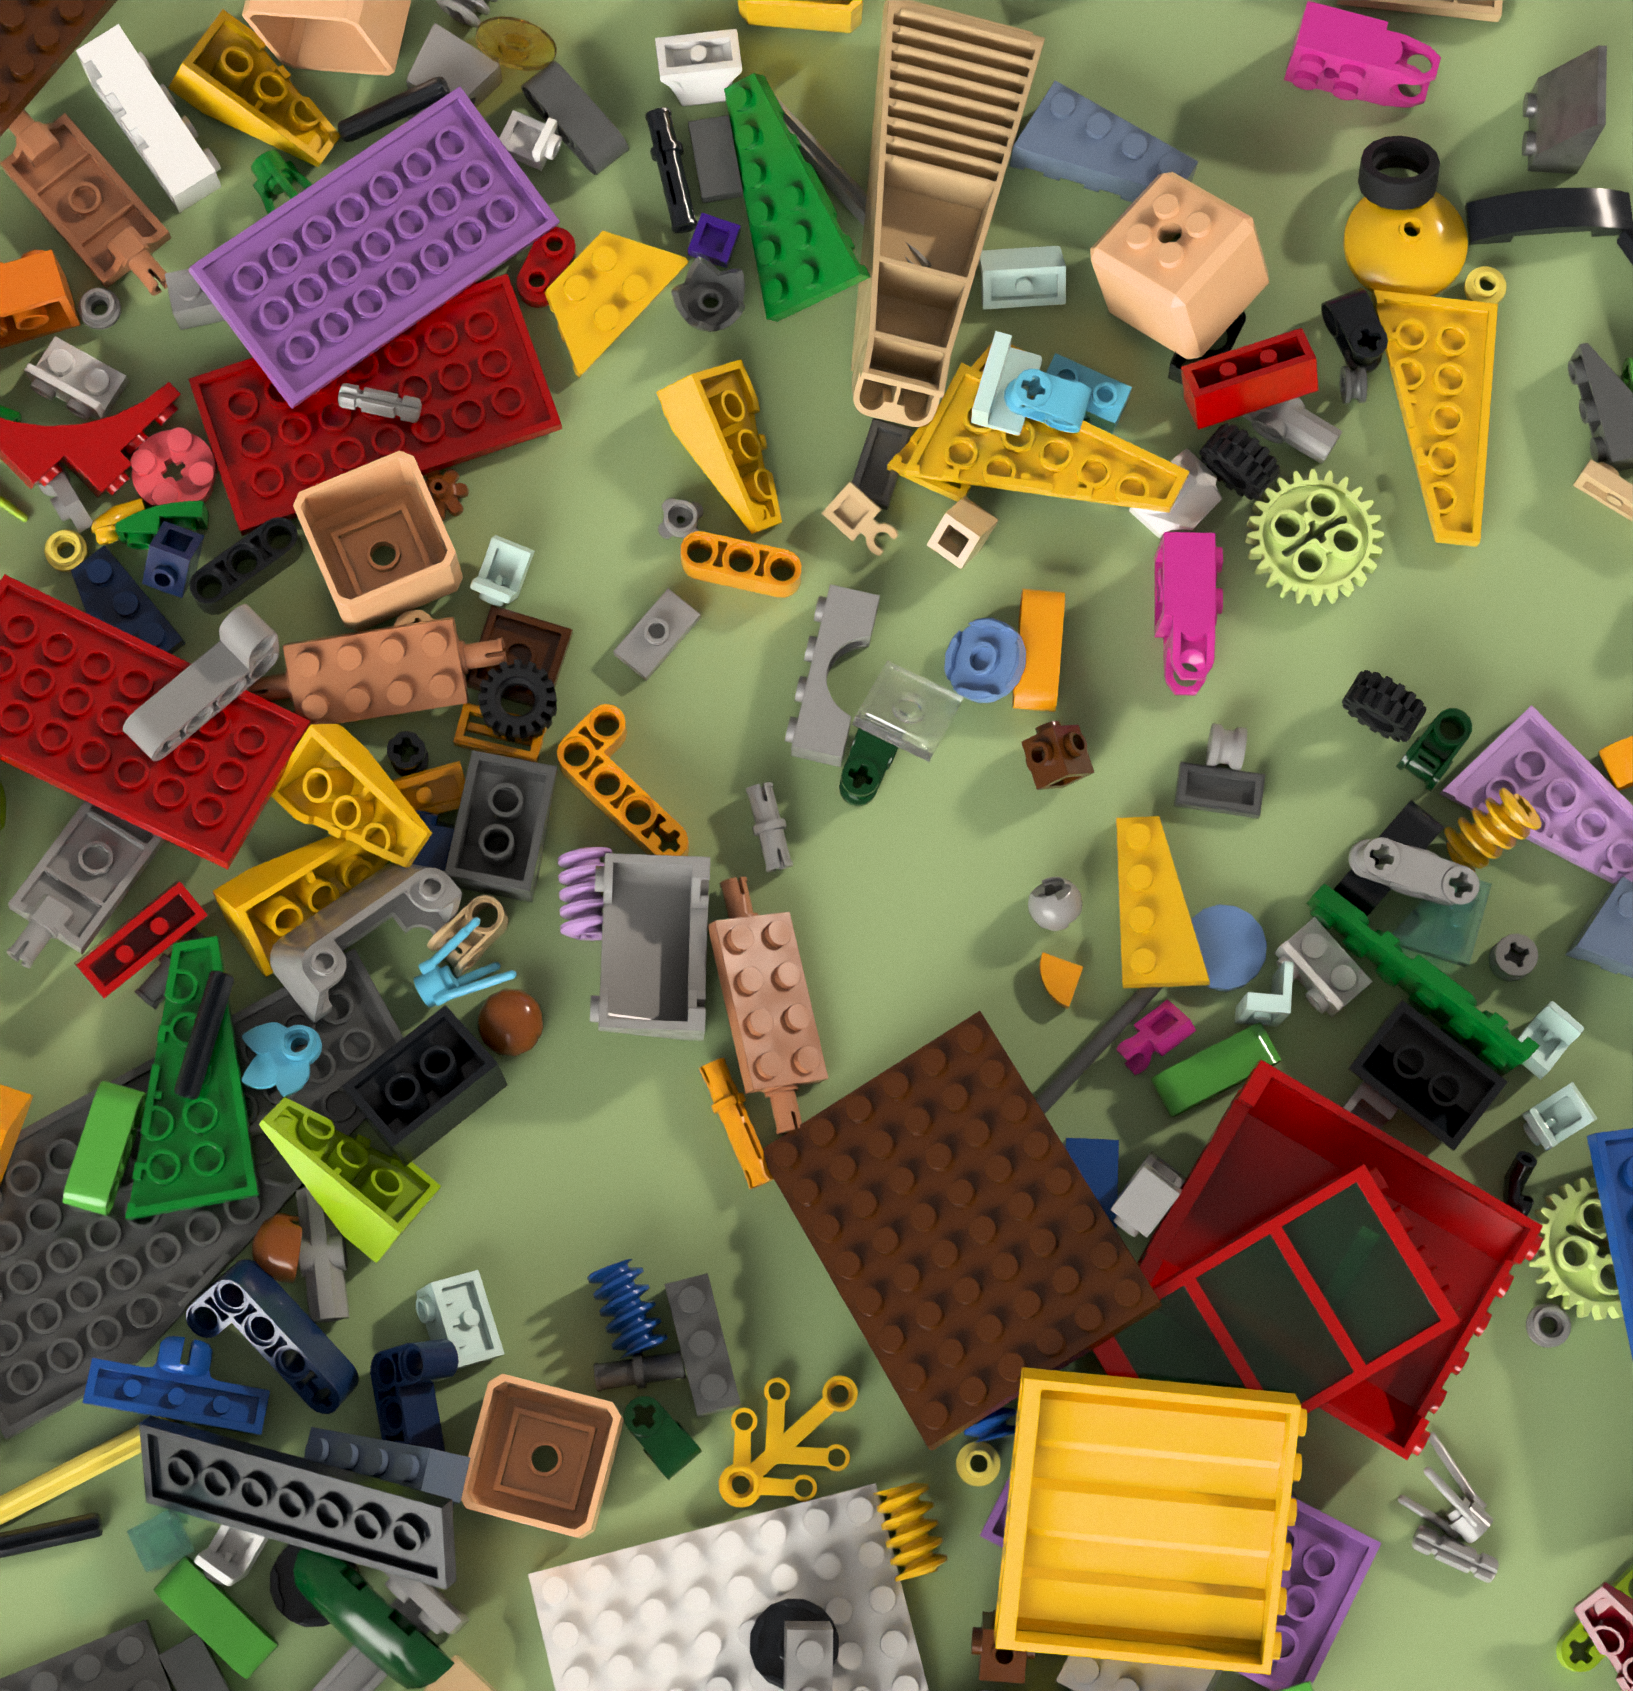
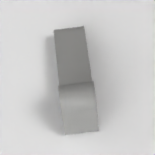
(207, 686)

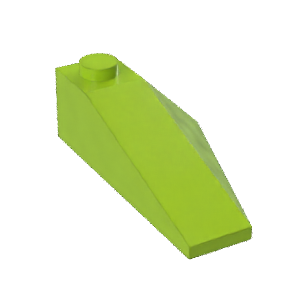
(357, 1186)

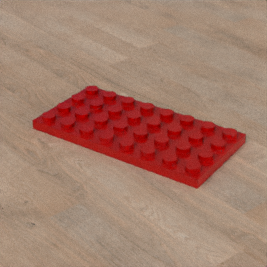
(462, 361)
(63, 714)

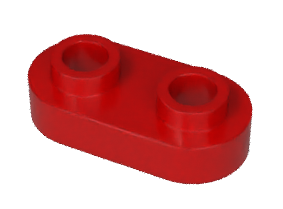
(545, 265)

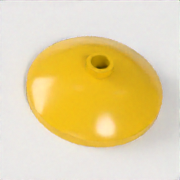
(1392, 261)

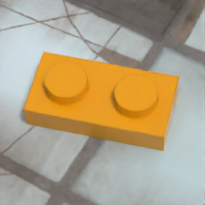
(434, 789)

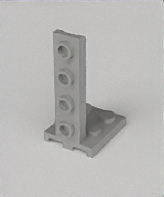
(422, 1606)

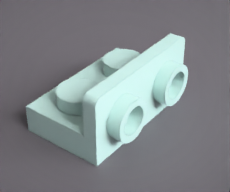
(461, 1313)

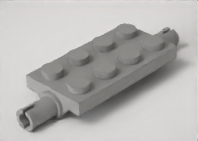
(80, 881)

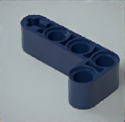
(278, 1332)
(406, 1391)

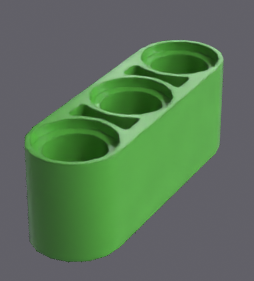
(1214, 1069)
(104, 1148)
(216, 1617)

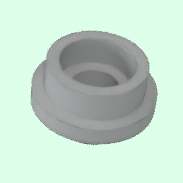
(97, 297)
(1561, 1322)

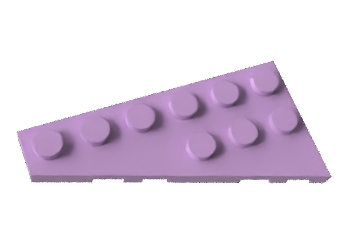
(1577, 806)

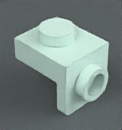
(502, 571)
(1554, 1032)
(1557, 1117)

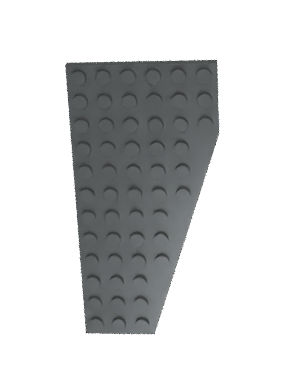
(115, 1285)

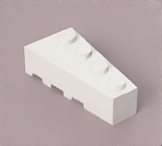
(149, 118)

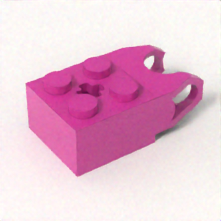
(1356, 58)
(1187, 605)

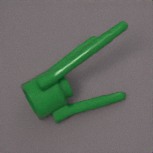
(276, 177)

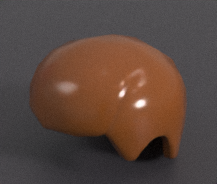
(510, 1022)
(278, 1247)

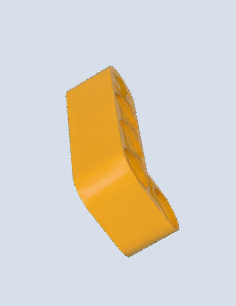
(629, 794)

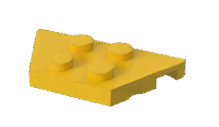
(607, 292)

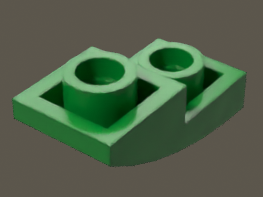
(140, 528)

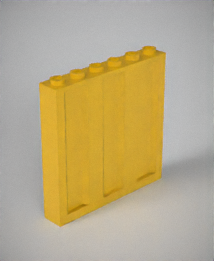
(1148, 1521)

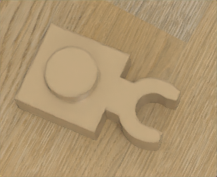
(855, 514)

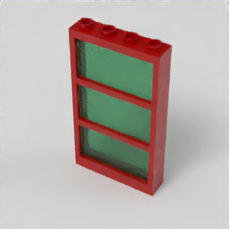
(1295, 1301)

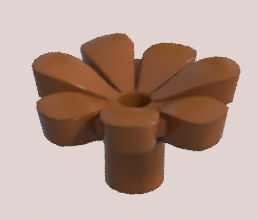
(450, 491)

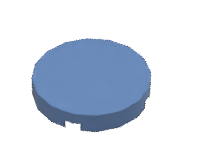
(985, 660)
(1230, 946)

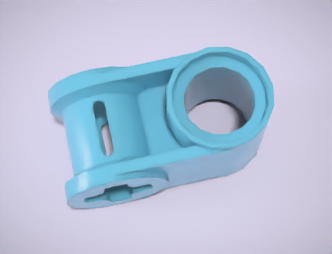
(1055, 401)

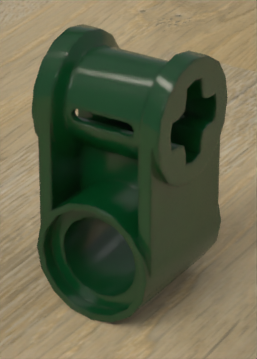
(1432, 752)
(867, 758)
(665, 1441)

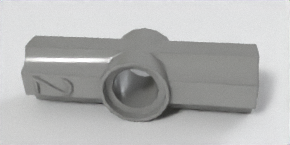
(1297, 427)
(322, 1261)

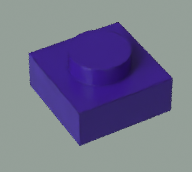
(714, 240)

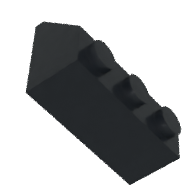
(1427, 1075)
(425, 1085)

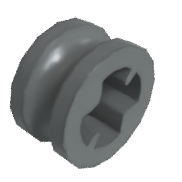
(1353, 384)

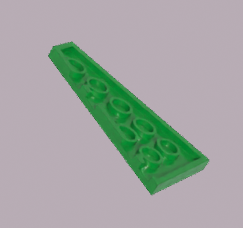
(789, 214)
(1426, 985)
(199, 1147)

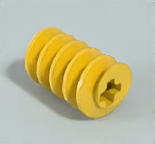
(1491, 830)
(911, 1530)

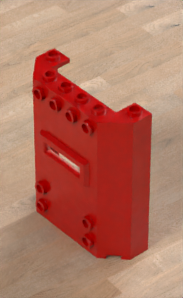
(1290, 1140)

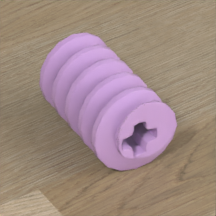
(584, 903)

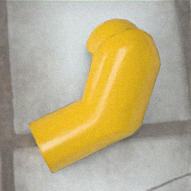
(105, 524)

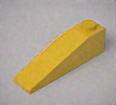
(243, 87)
(718, 427)

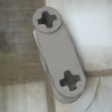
(1414, 871)

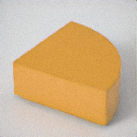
(1059, 978)

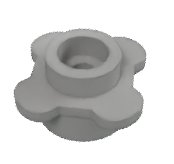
(679, 508)

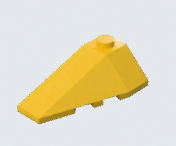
(347, 792)
(289, 890)

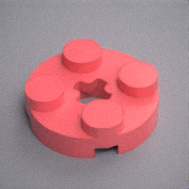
(174, 447)

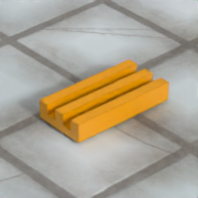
(489, 747)

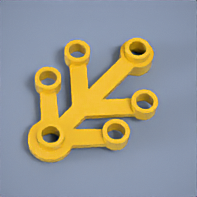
(782, 1447)

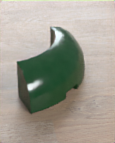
(369, 1620)

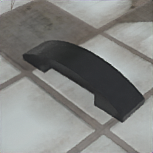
(1548, 212)

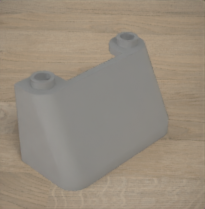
(653, 945)
(312, 954)

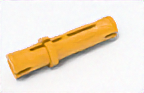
(733, 1114)

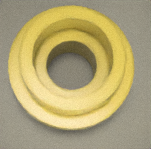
(1476, 293)
(60, 540)
(963, 1464)

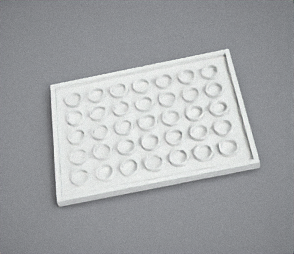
(686, 1604)

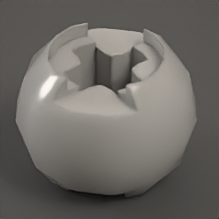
(1055, 903)

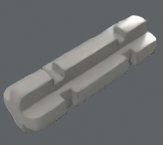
(379, 402)
(1455, 1554)

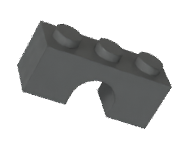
(702, 1345)

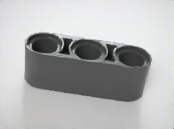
(579, 119)

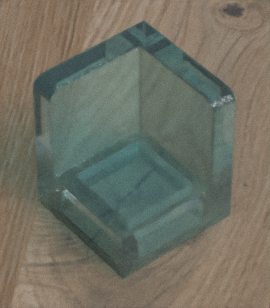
(160, 1541)

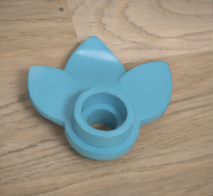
(276, 1059)

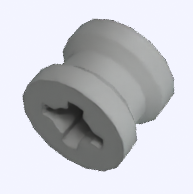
(1226, 746)
(1504, 961)

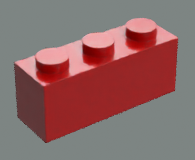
(1249, 378)
(140, 939)

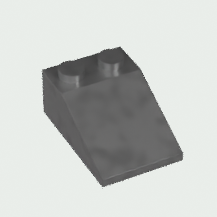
(1566, 113)

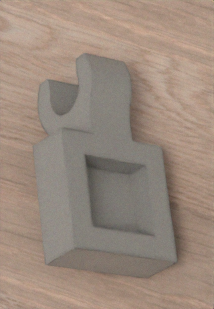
(66, 500)

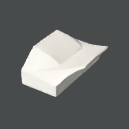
(699, 65)
(1193, 503)

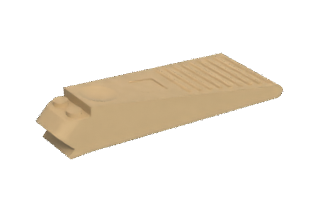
(937, 161)

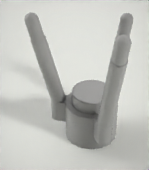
(1466, 1514)

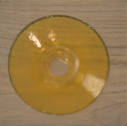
(516, 43)

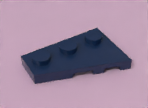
(119, 601)

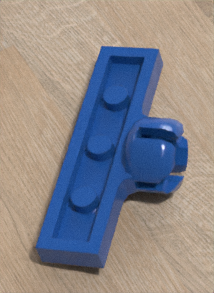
(177, 1390)

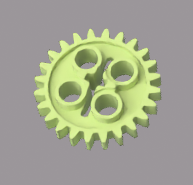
(1293, 506)
(1582, 1281)

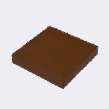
(525, 640)

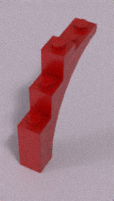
(88, 448)

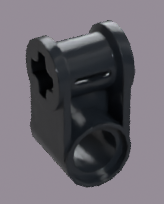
(1354, 323)

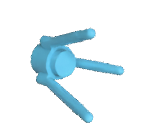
(440, 985)

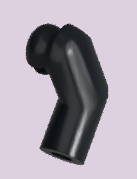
(1515, 1180)

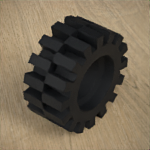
(1239, 461)
(517, 675)
(1384, 706)

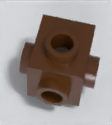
(1057, 755)
(995, 1663)

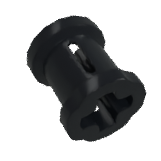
(397, 747)

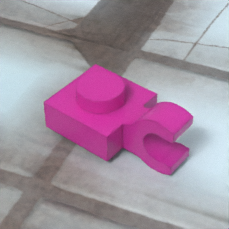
(1158, 1032)

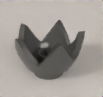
(706, 282)

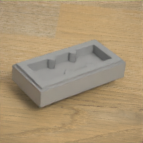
(657, 634)

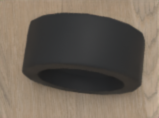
(1401, 153)

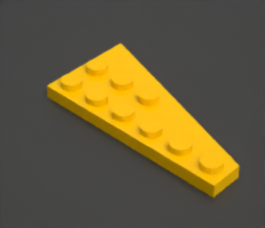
(1443, 383)
(1040, 459)

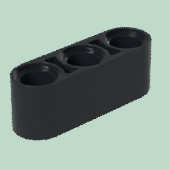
(238, 585)
(1411, 828)

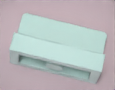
(1022, 277)
(1000, 369)
(1268, 1008)

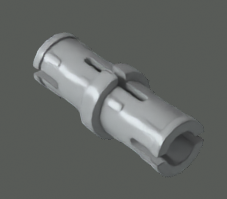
(769, 827)

